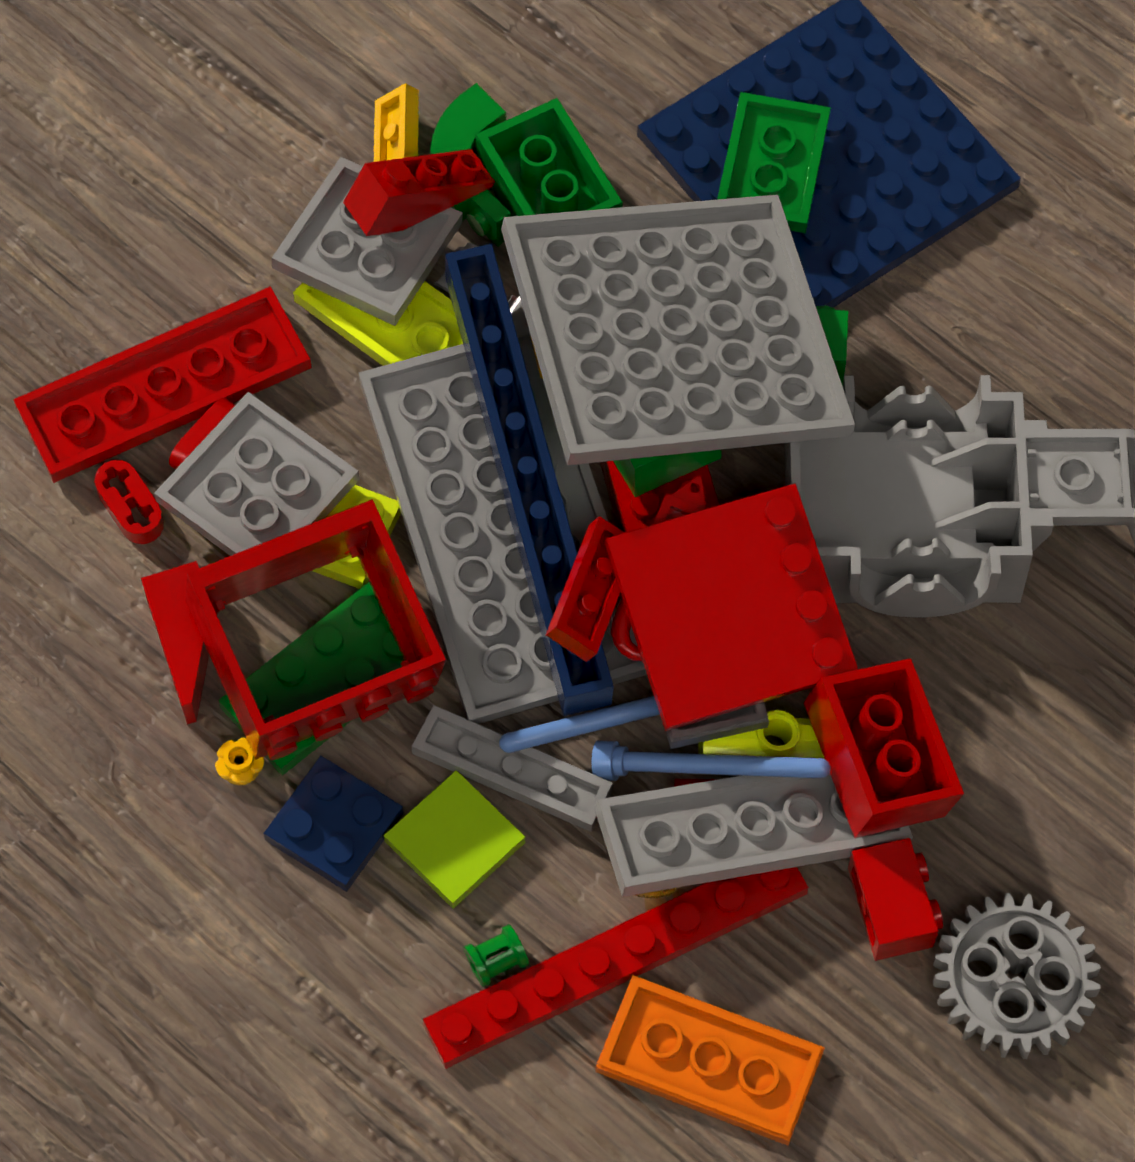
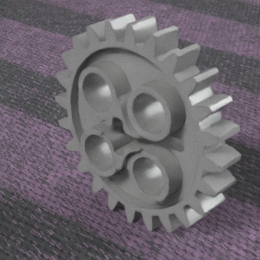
(978, 998)

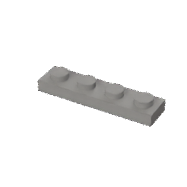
(523, 774)

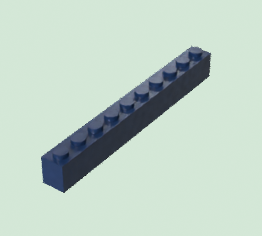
(522, 463)

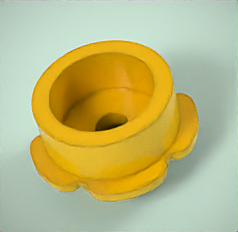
(238, 773)

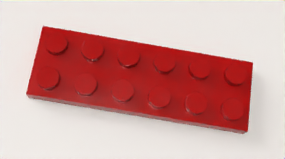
(161, 384)

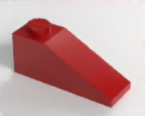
(178, 635)

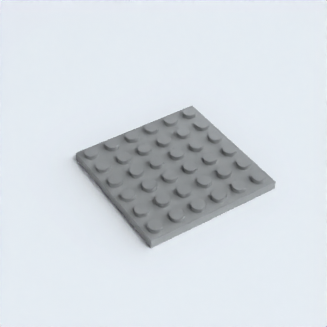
(675, 329)

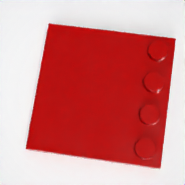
(730, 606)

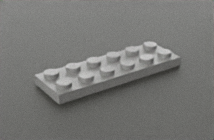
(726, 830)

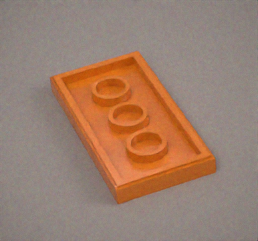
(710, 1060)

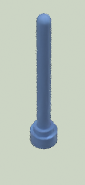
(579, 725)
(613, 760)

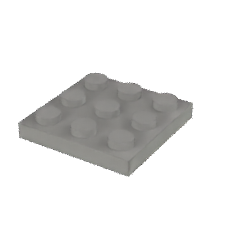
(364, 271)
(255, 479)

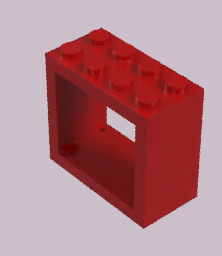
(350, 532)

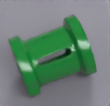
(487, 969)

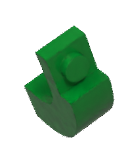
(457, 131)

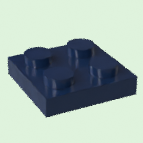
(333, 823)

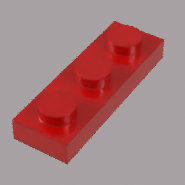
(587, 595)

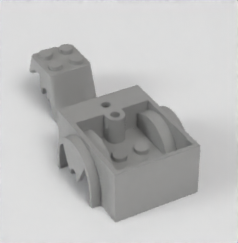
(948, 504)

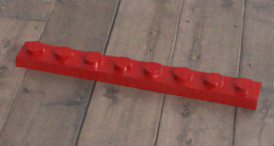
(607, 961)

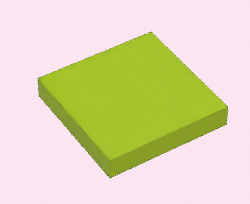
(454, 839)

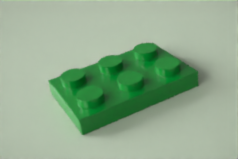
(776, 152)

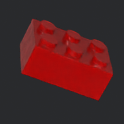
(883, 747)

